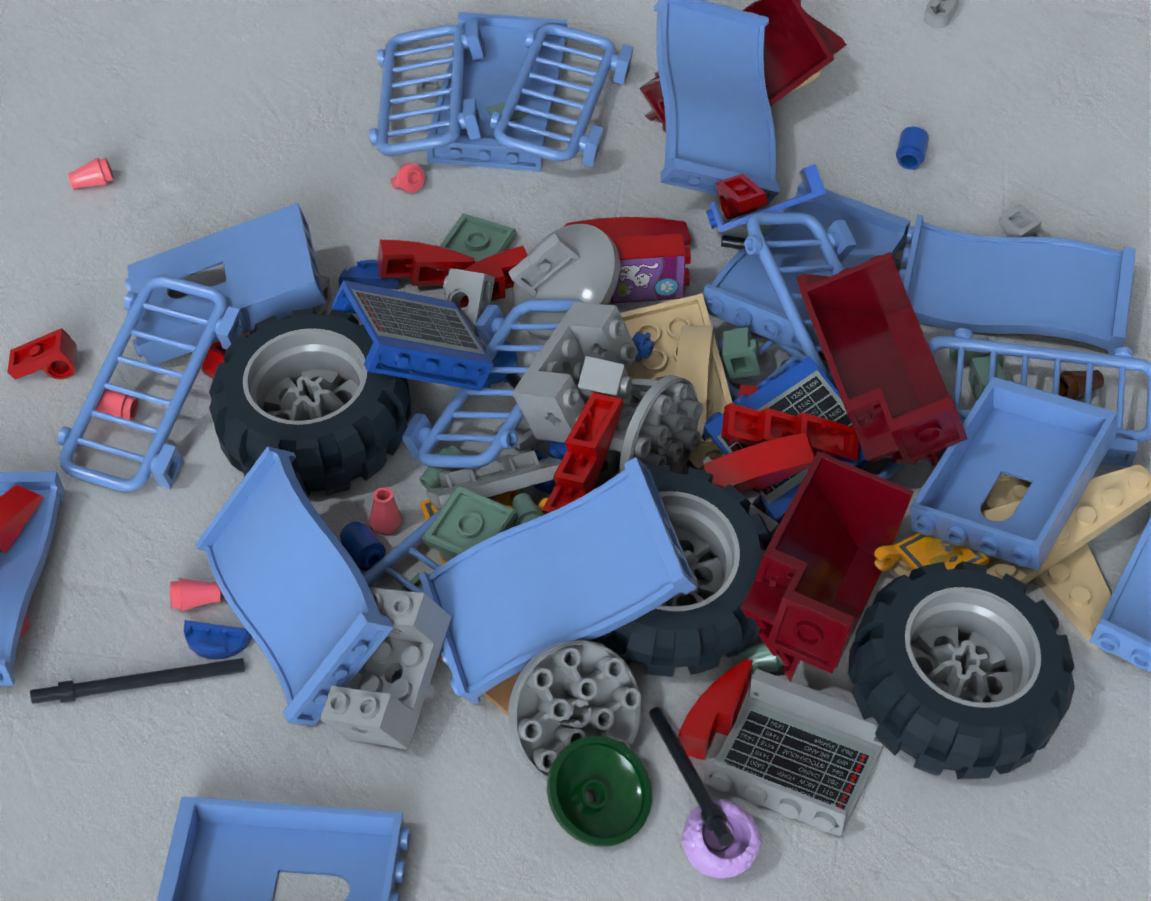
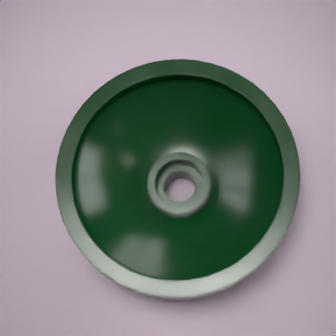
(618, 789)

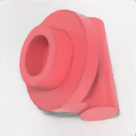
(409, 178)

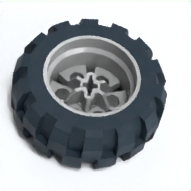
(294, 374)
(708, 621)
(997, 629)

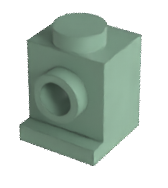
(740, 353)
(979, 373)

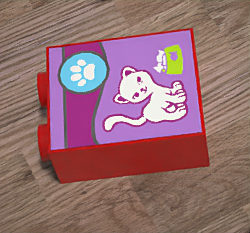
(652, 268)

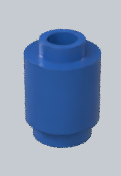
(912, 147)
(362, 545)

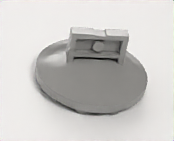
(566, 264)
(661, 426)
(569, 695)

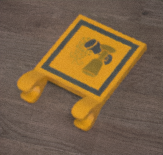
(926, 550)

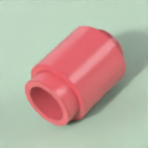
(118, 404)

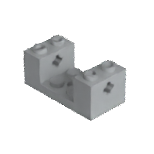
(550, 386)
(385, 710)

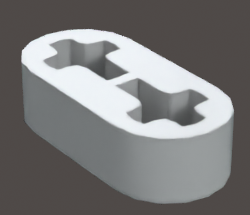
(946, 11)

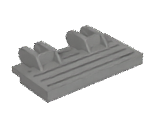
(518, 472)

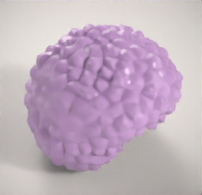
(718, 860)

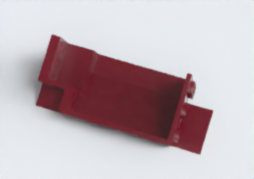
(793, 52)
(881, 362)
(823, 561)

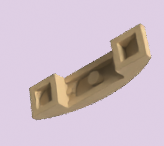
(694, 363)

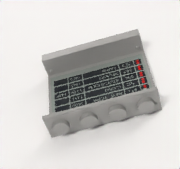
(797, 753)

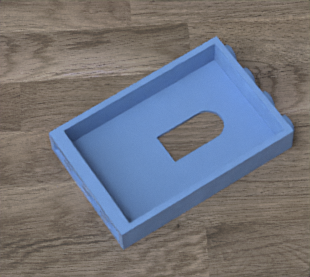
(267, 274)
(1025, 436)
(240, 847)

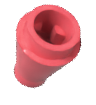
(91, 174)
(385, 514)
(190, 593)

